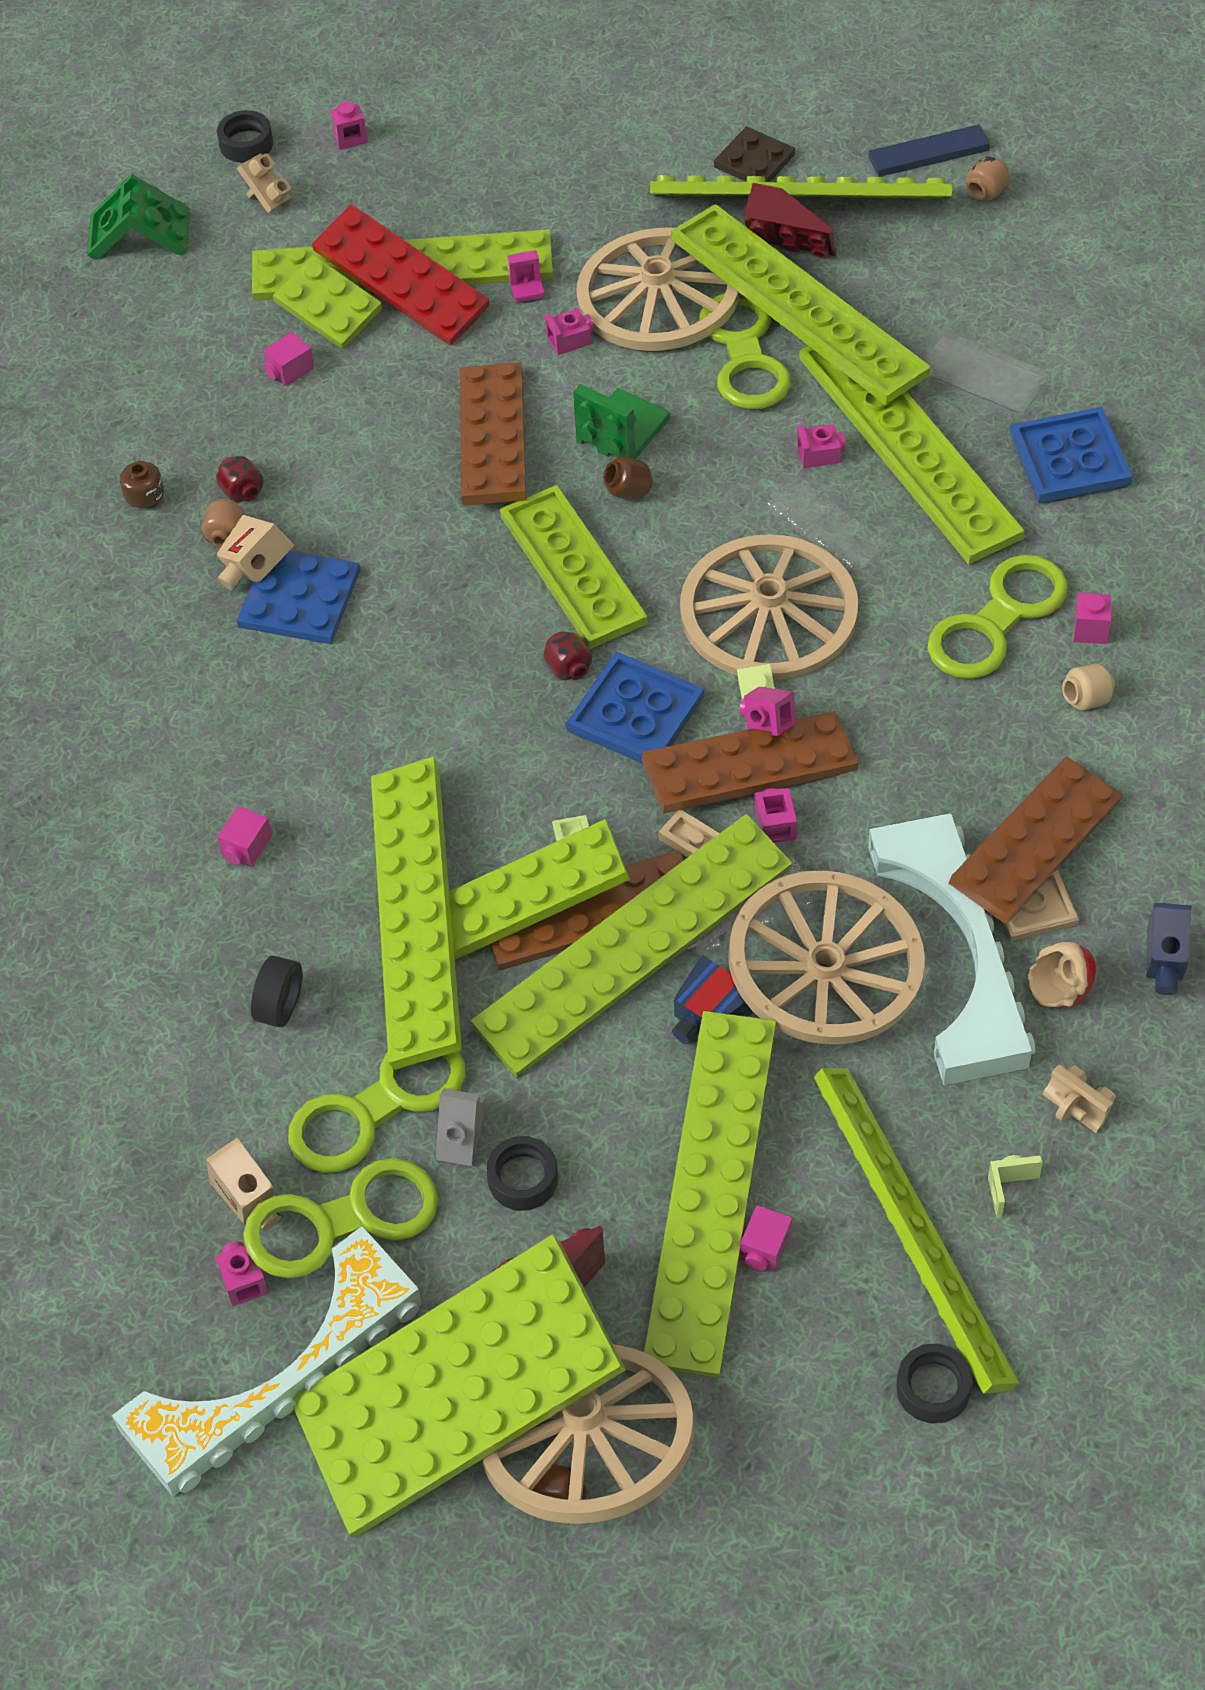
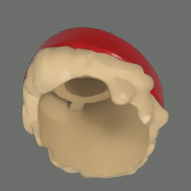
(1062, 975)

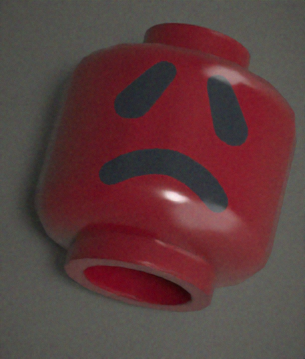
(238, 478)
(567, 656)

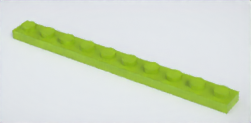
(916, 1232)

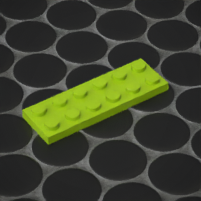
(573, 567)
(535, 887)

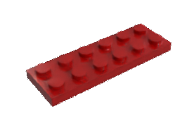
(400, 274)

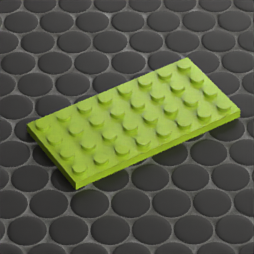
(456, 1385)

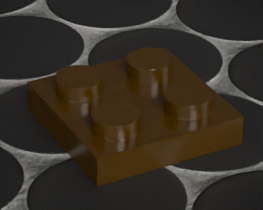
(754, 155)

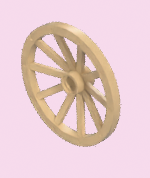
(657, 280)
(768, 599)
(826, 953)
(585, 1425)

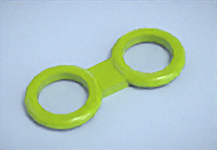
(746, 353)
(997, 616)
(370, 1109)
(340, 1218)

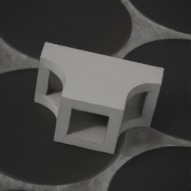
(459, 1126)

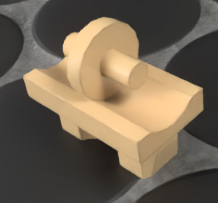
(264, 183)
(1077, 1098)

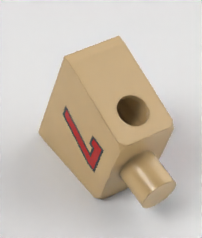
(251, 551)
(240, 1181)

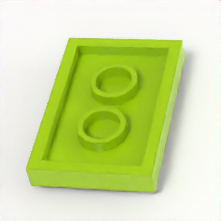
(327, 302)

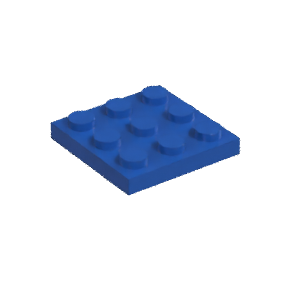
(1070, 454)
(301, 597)
(634, 708)

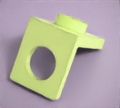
(1009, 1170)

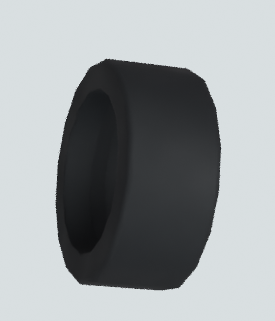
(243, 121)
(276, 991)
(522, 1199)
(925, 1410)

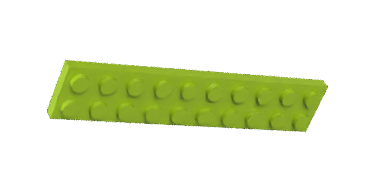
(814, 187)
(469, 257)
(801, 304)
(923, 463)
(415, 914)
(630, 945)
(710, 1194)

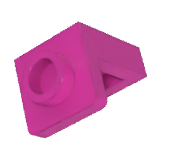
(525, 276)

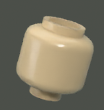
(1088, 687)

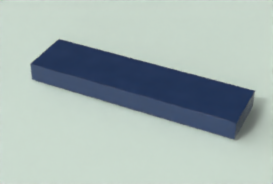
(929, 150)

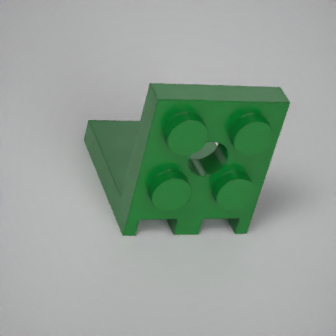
(142, 208)
(610, 421)

